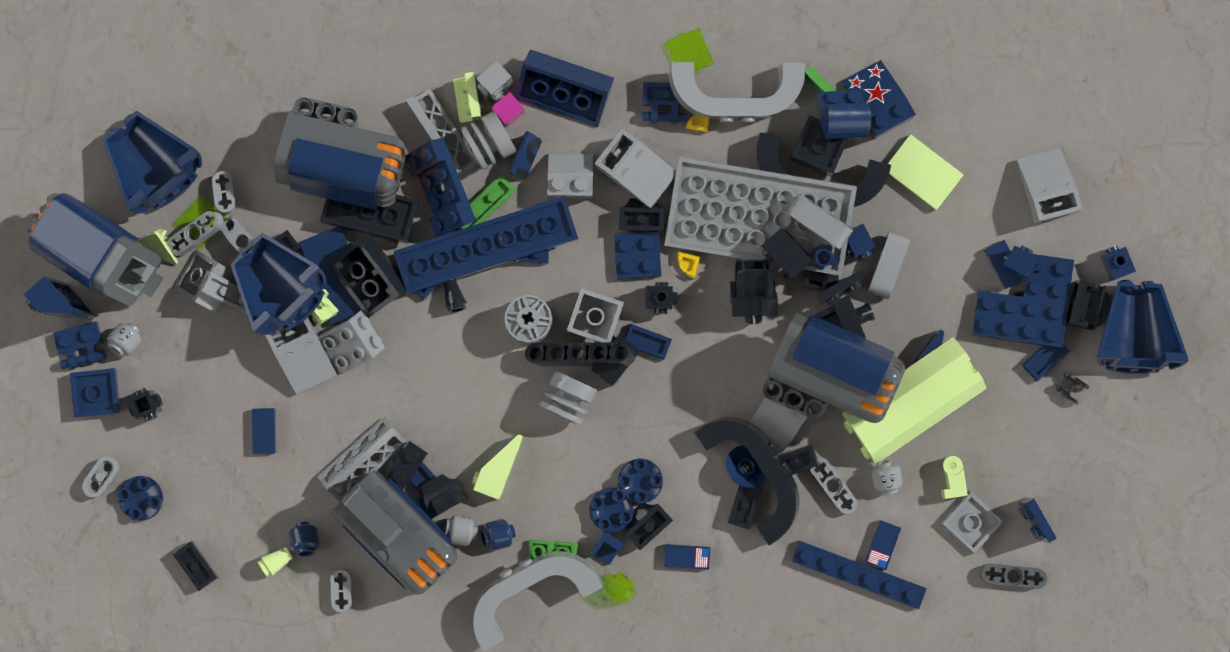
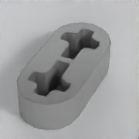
(229, 192)
(335, 590)

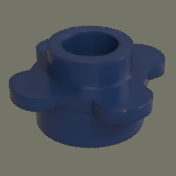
(818, 253)

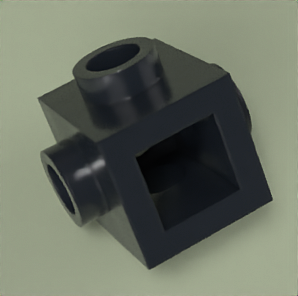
(653, 303)
(137, 405)

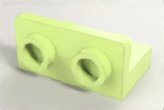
(467, 98)

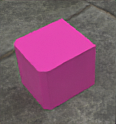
(508, 109)

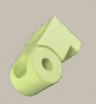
(955, 477)

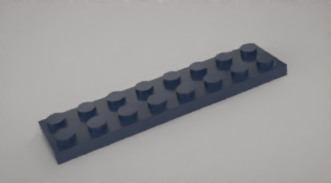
(486, 245)

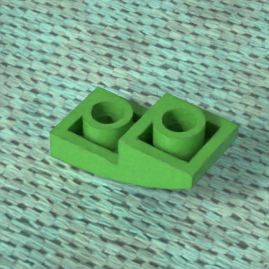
(540, 547)

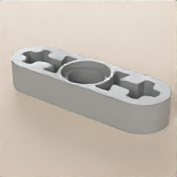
(204, 233)
(848, 495)

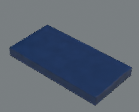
(322, 250)

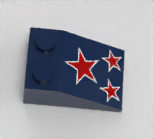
(886, 99)

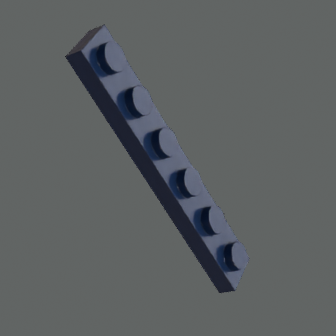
(859, 574)

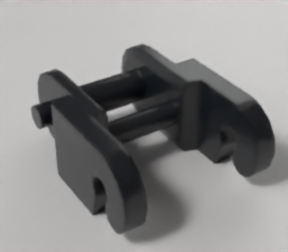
(1066, 393)

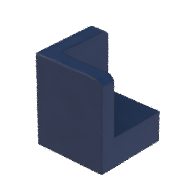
(607, 548)

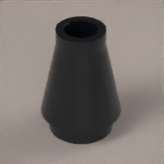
(454, 297)

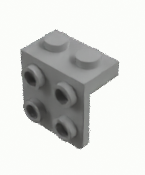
(351, 342)

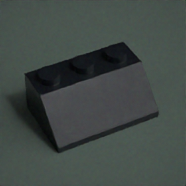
(368, 275)

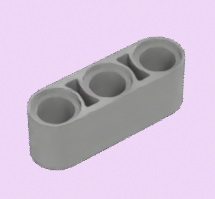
(819, 221)
(888, 265)

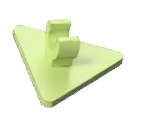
(158, 243)

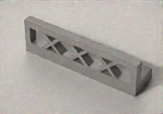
(433, 132)
(359, 457)

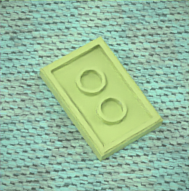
(923, 172)

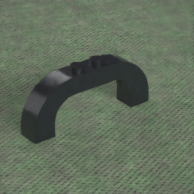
(869, 187)
(770, 463)

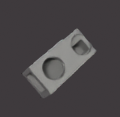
(237, 235)

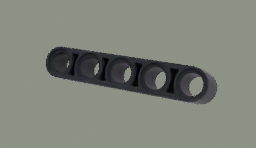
(589, 357)

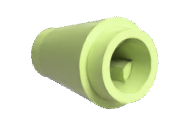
(274, 561)

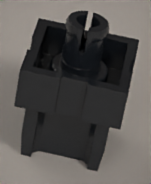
(753, 291)
(846, 316)

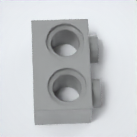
(494, 81)

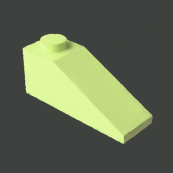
(495, 473)

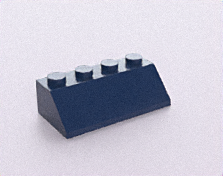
(563, 87)
(56, 299)

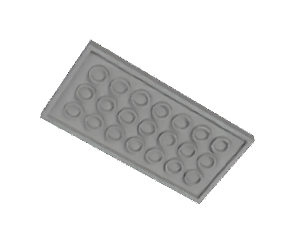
(740, 208)

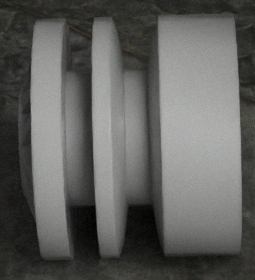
(488, 140)
(534, 331)
(568, 398)

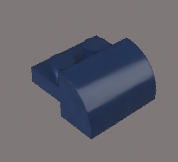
(844, 114)

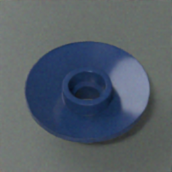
(739, 458)

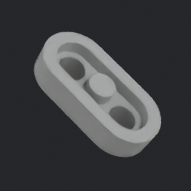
(101, 476)

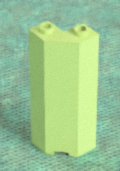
(924, 397)

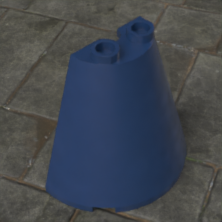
(150, 163)
(277, 285)
(1140, 331)

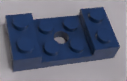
(435, 167)

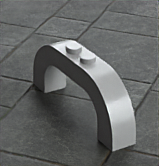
(726, 109)
(528, 573)

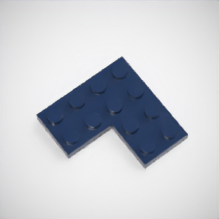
(1036, 316)

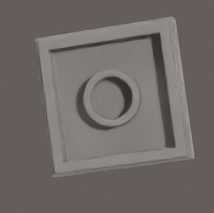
(972, 522)

